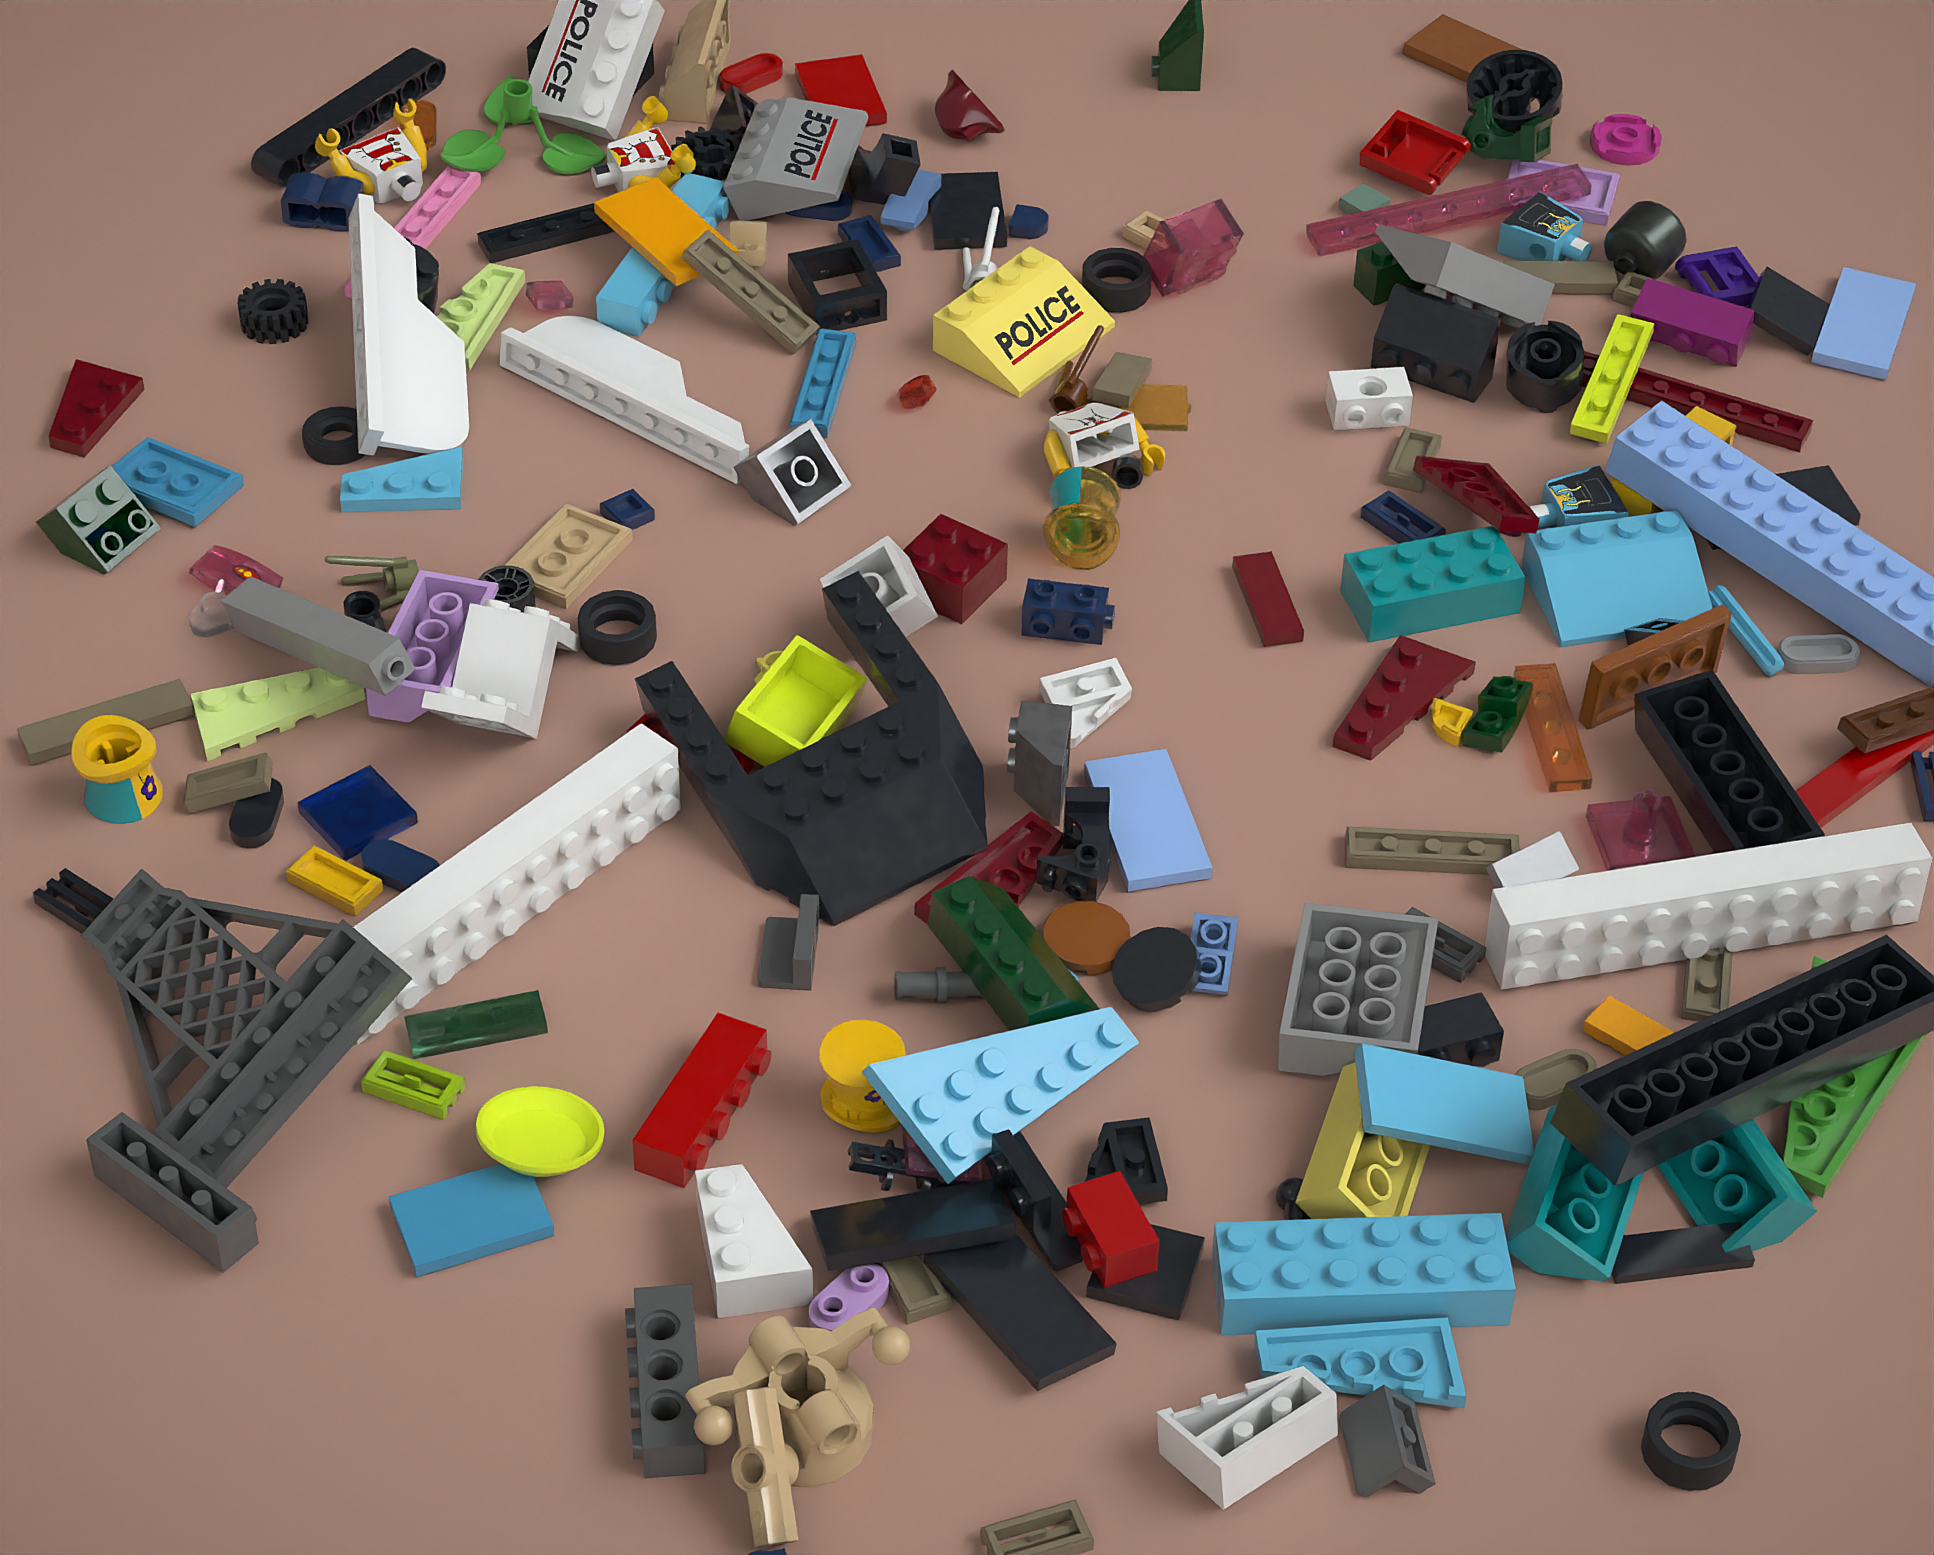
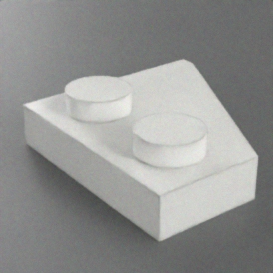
(1093, 693)

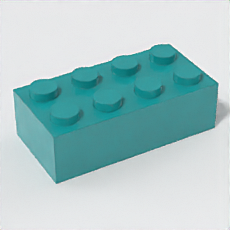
(1432, 583)

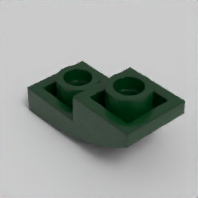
(1498, 714)

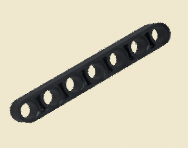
(350, 114)

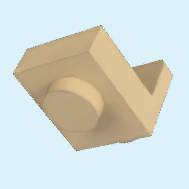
(750, 240)

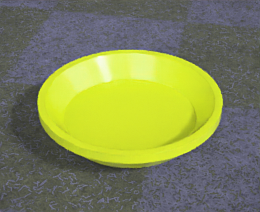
(540, 1130)

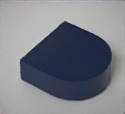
(1028, 222)

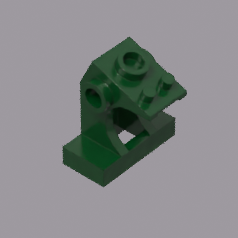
(1527, 145)

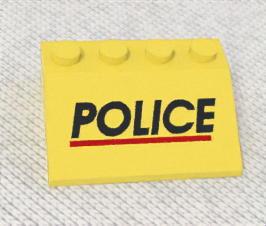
(1019, 323)

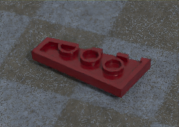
(1481, 491)
(1398, 694)
(1007, 862)

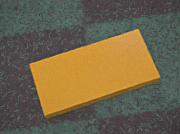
(657, 226)

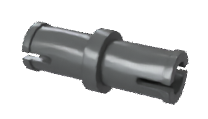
(934, 985)

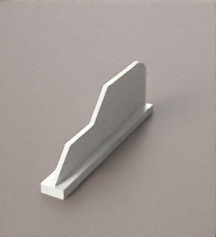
(405, 357)
(627, 386)

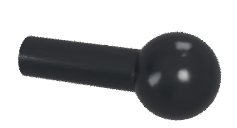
(1286, 1197)

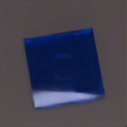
(357, 812)

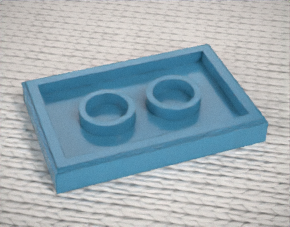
(176, 481)
(469, 1217)

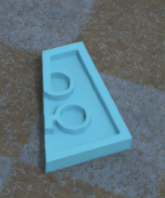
(406, 485)

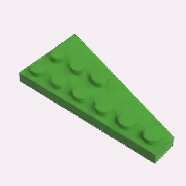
(1834, 1116)

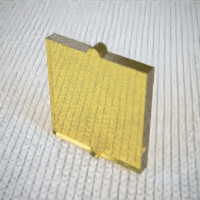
(1161, 407)

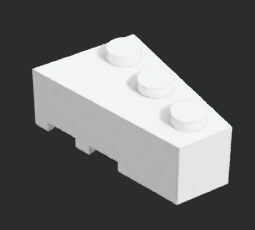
(747, 1248)
(1249, 1436)

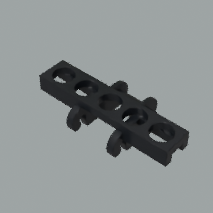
(883, 1165)

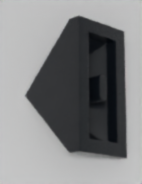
(734, 111)

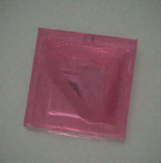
(549, 295)

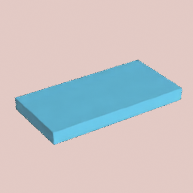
(1443, 1104)

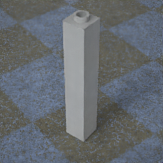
(318, 635)

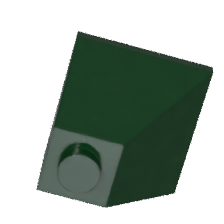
(1181, 51)

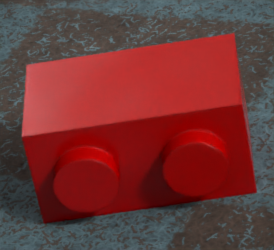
(1111, 1229)

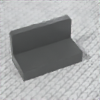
(790, 948)
(1386, 1442)

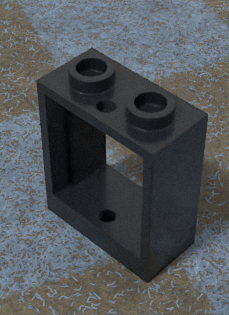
(828, 310)

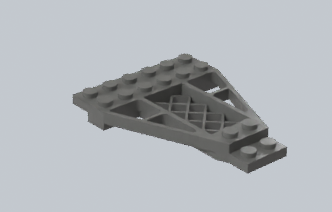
(274, 1048)

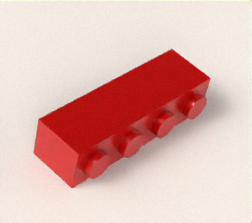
(701, 1100)

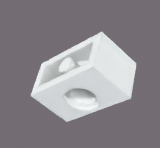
(1369, 398)

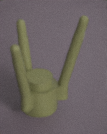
(396, 578)

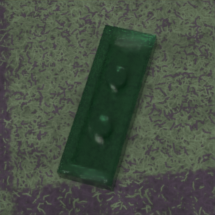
(475, 1024)

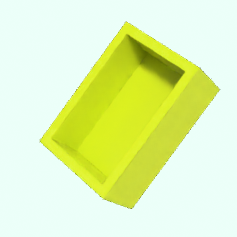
(795, 703)

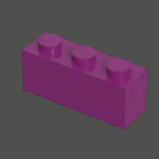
(1694, 321)

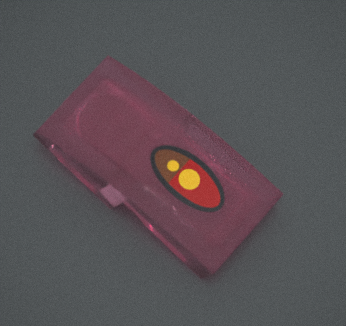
(227, 569)

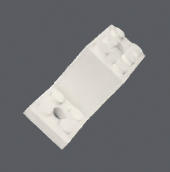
(503, 668)

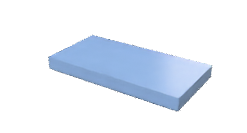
(1863, 323)
(1150, 821)

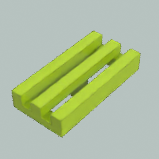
(408, 1089)

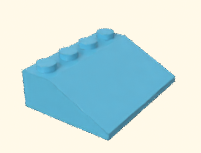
(1614, 575)

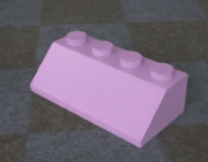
(432, 634)

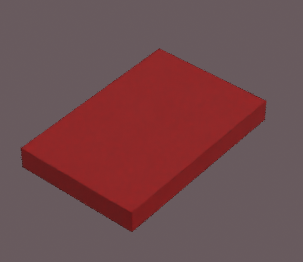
(843, 84)

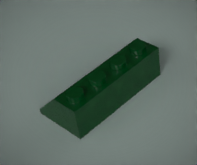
(1004, 955)

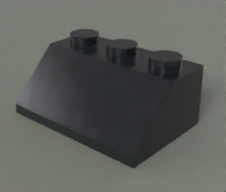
(1437, 342)

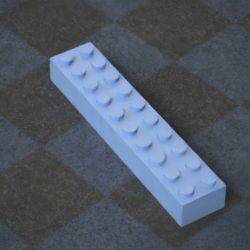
(1781, 535)

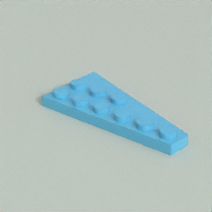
(1004, 1081)

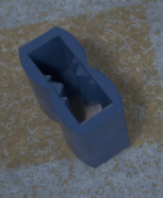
(319, 201)

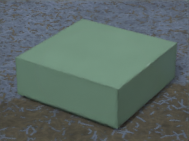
(1363, 199)

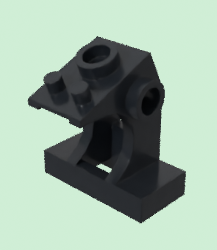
(1086, 870)

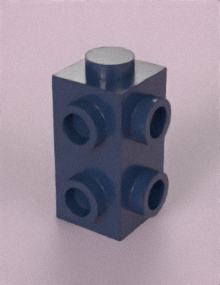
(1066, 611)

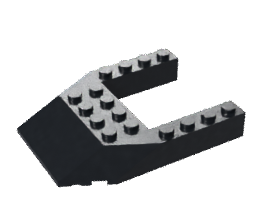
(856, 808)

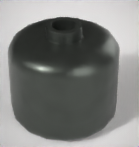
(1645, 240)

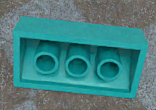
(1743, 1181)
(1568, 1212)

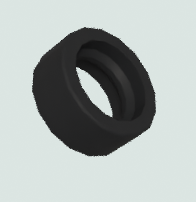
(1117, 263)
(621, 647)
(1680, 1469)

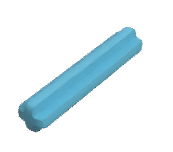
(1747, 632)

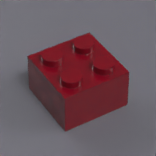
(957, 566)

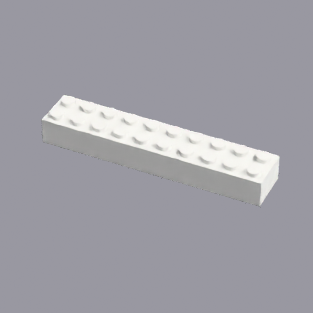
(524, 864)
(1706, 903)

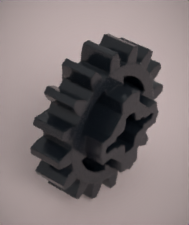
(712, 151)

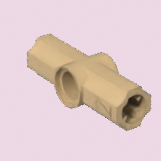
(765, 1467)

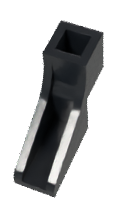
(884, 170)

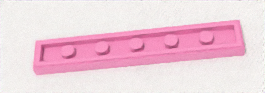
(435, 208)

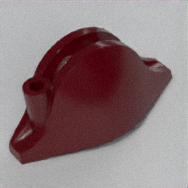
(963, 113)

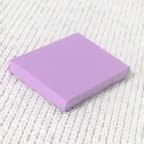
(1591, 208)

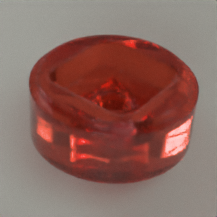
(916, 392)

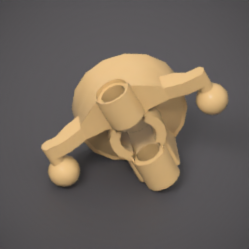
(812, 1367)

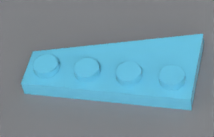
(1358, 1358)

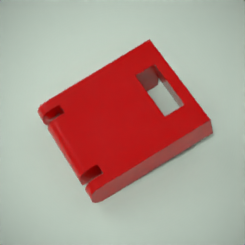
(1422, 156)

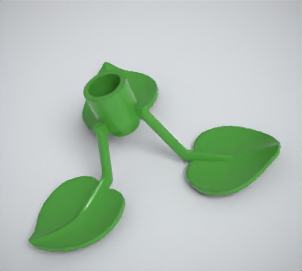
(513, 104)

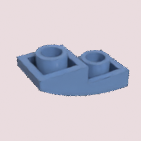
(909, 211)
(1215, 941)

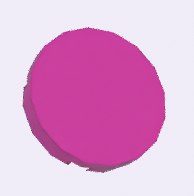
(1625, 139)

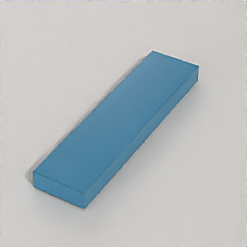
(824, 379)

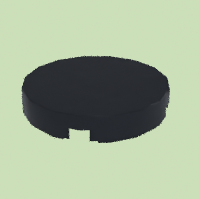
(1156, 968)

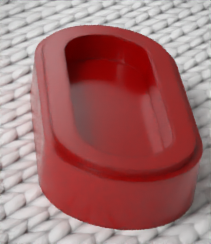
(752, 73)

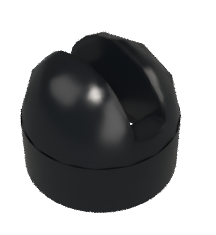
(1127, 471)

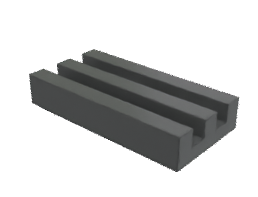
(1447, 959)

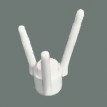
(985, 267)

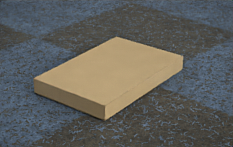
(570, 553)

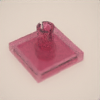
(1638, 831)

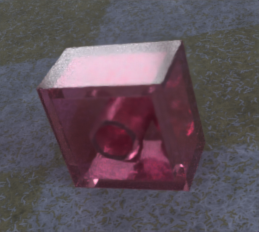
(1193, 247)

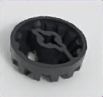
(1515, 82)

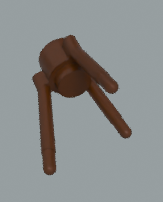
(1071, 390)

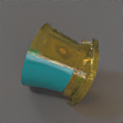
(1082, 520)

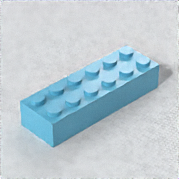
(1362, 1271)

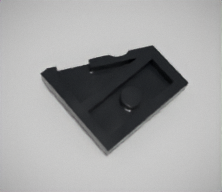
(1133, 1151)

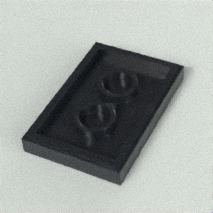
(963, 211)

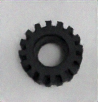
(273, 311)

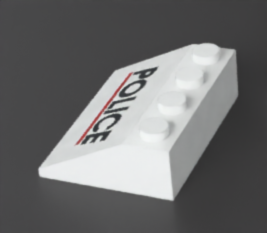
(593, 62)

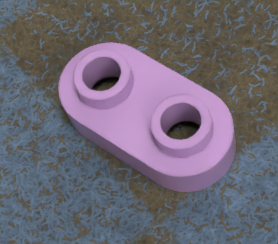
(849, 1296)

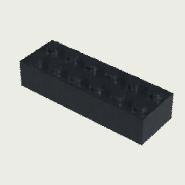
(1720, 766)

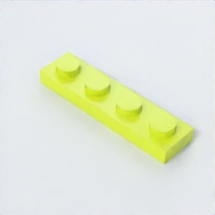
(1611, 378)

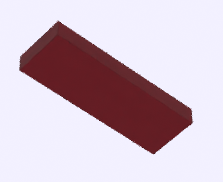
(1268, 599)

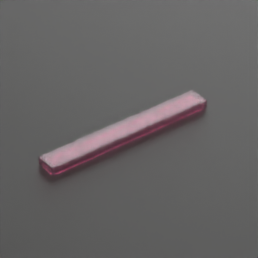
(1447, 209)

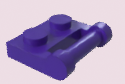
(1728, 271)

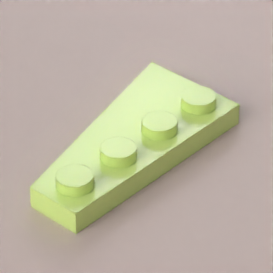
(482, 307)
(251, 708)

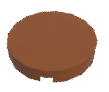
(1086, 935)

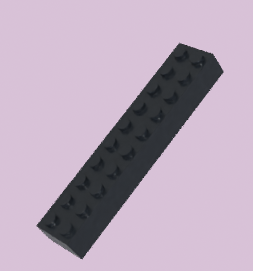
(1746, 1059)

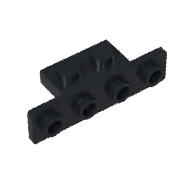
(1033, 1197)

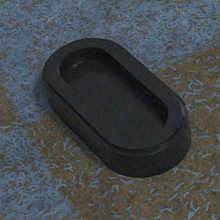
(256, 817)

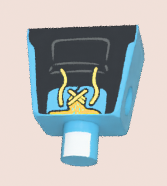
(1543, 232)
(1579, 499)

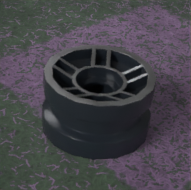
(514, 585)

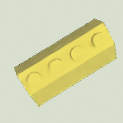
(1358, 1170)

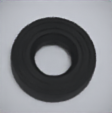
(332, 451)

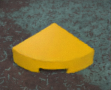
(1449, 720)

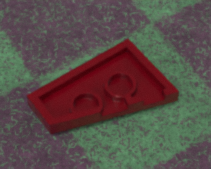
(91, 406)

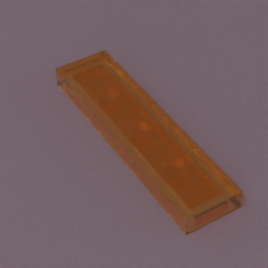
(1554, 729)

